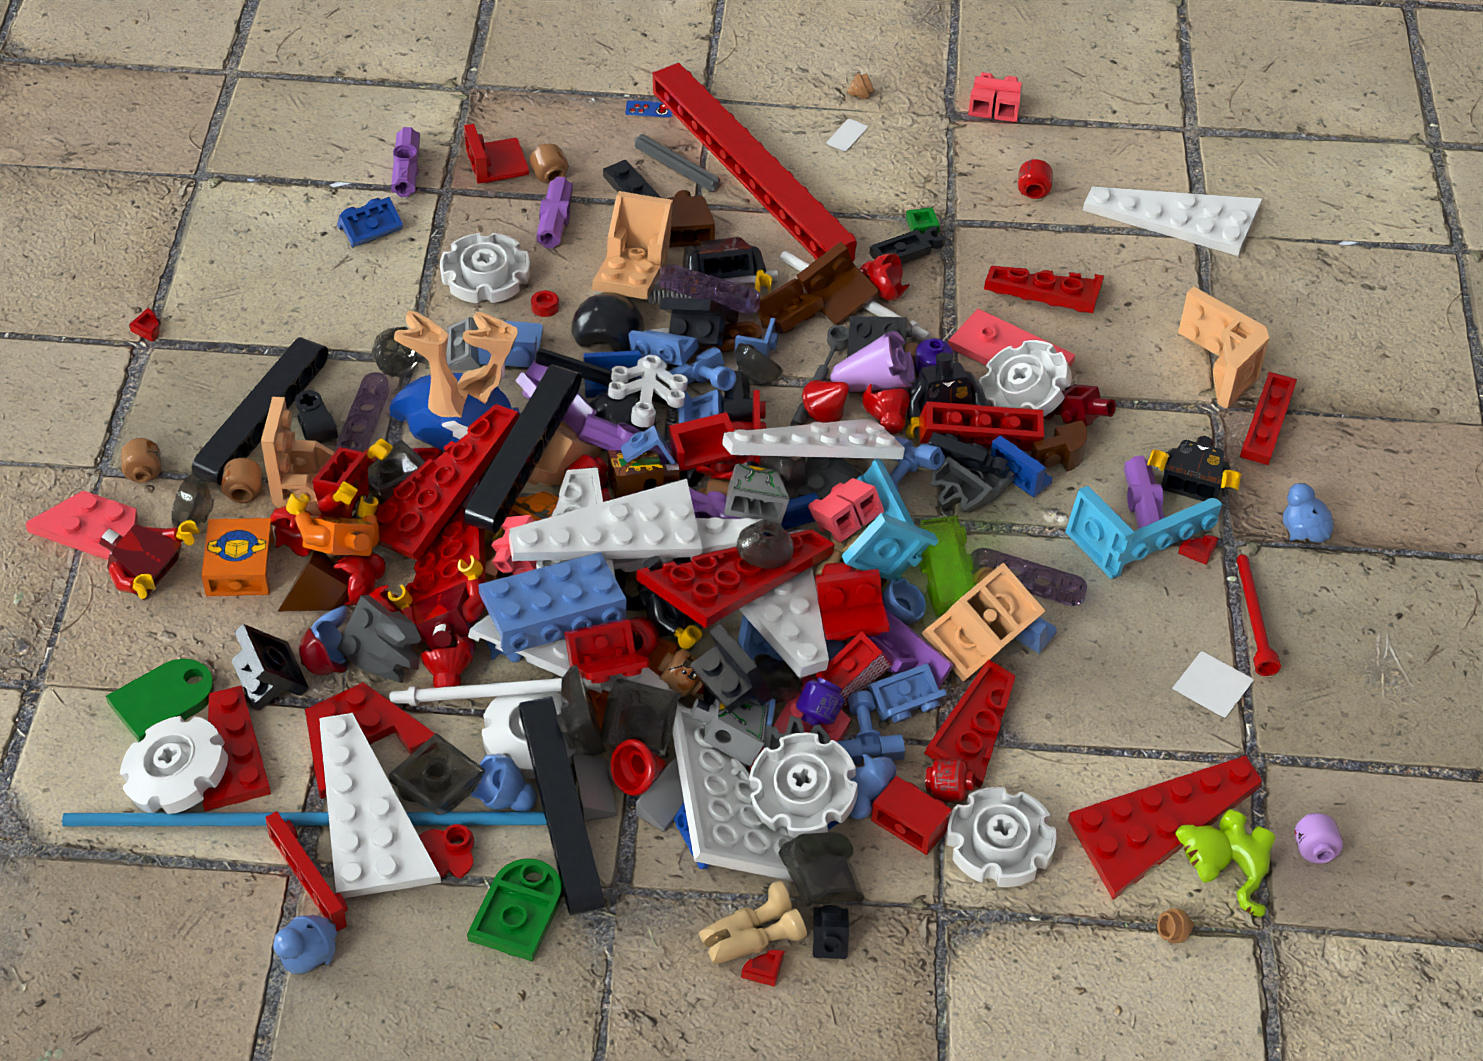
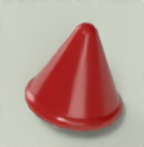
(825, 400)
(635, 767)

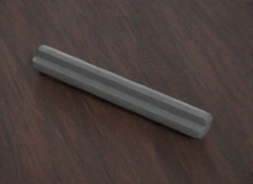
(677, 162)

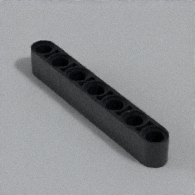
(246, 424)
(522, 449)
(561, 806)

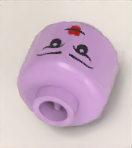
(1318, 838)

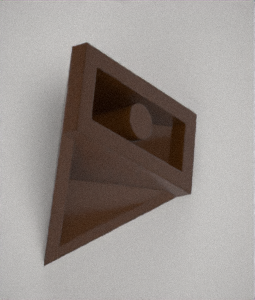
(316, 586)

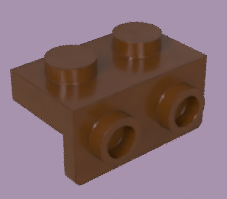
(788, 306)

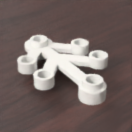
(650, 369)

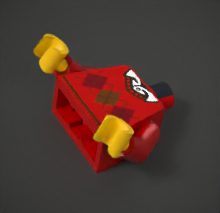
(346, 479)

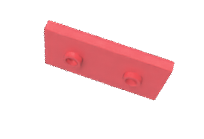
(987, 335)

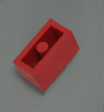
(911, 815)

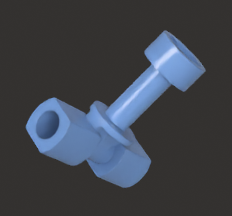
(708, 367)
(923, 456)
(869, 740)

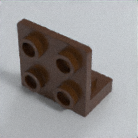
(838, 283)

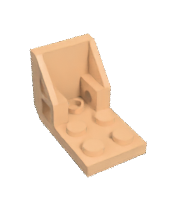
(635, 245)
(1231, 336)
(288, 461)

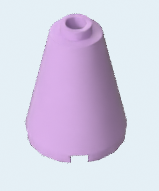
(879, 364)

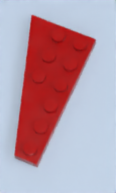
(436, 489)
(438, 565)
(724, 582)
(1140, 828)

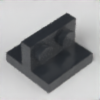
(699, 319)
(266, 666)
(730, 672)

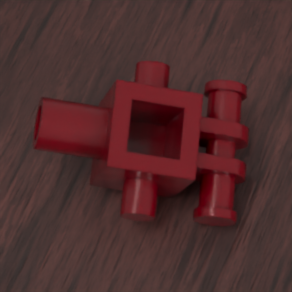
(1083, 404)

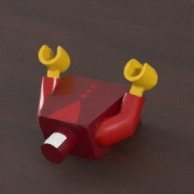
(145, 555)
(446, 612)

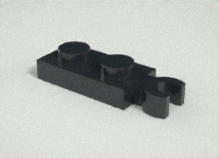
(909, 245)
(971, 456)

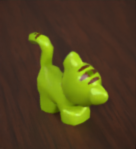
(1212, 850)

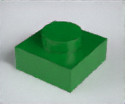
(922, 219)

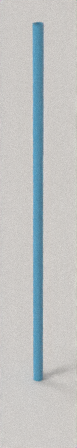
(296, 819)

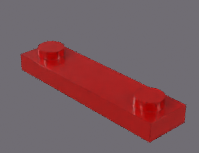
(1268, 418)
(285, 839)

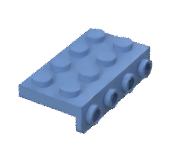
(554, 599)

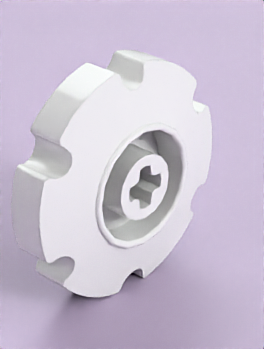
(485, 268)
(1027, 377)
(505, 730)
(174, 765)
(803, 784)
(1001, 837)

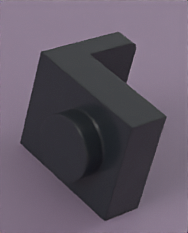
(830, 932)

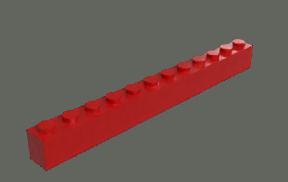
(750, 162)

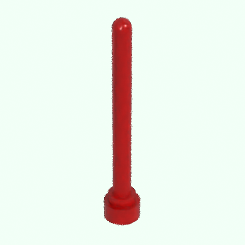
(1265, 659)

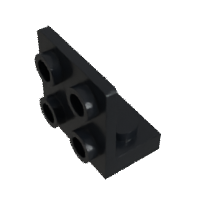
(867, 329)

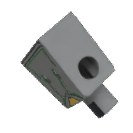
(756, 493)
(734, 733)

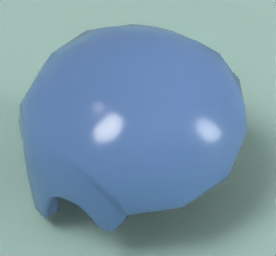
(904, 601)

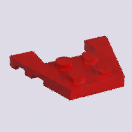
(375, 717)

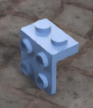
(524, 348)

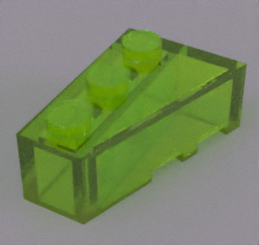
(946, 563)

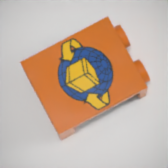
(237, 557)

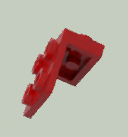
(604, 651)

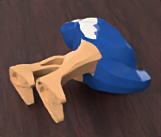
(446, 402)

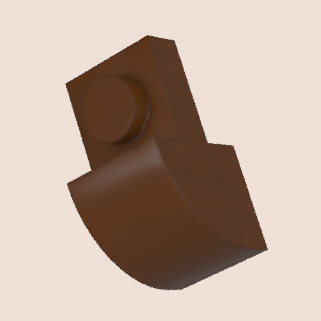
(1064, 448)

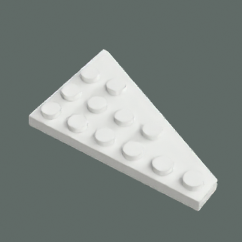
(792, 623)
(720, 807)

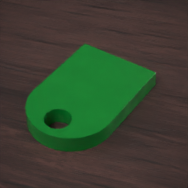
(162, 695)
(517, 911)

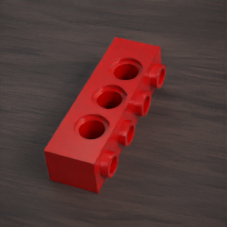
(982, 424)

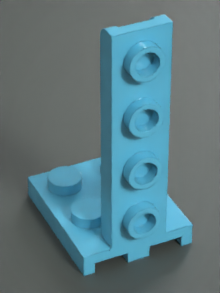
(892, 538)
(1114, 544)

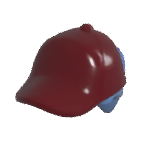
(320, 644)

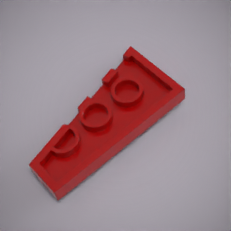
(1045, 287)
(975, 721)
(245, 771)

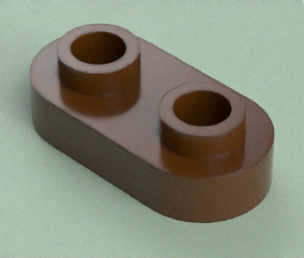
(745, 328)

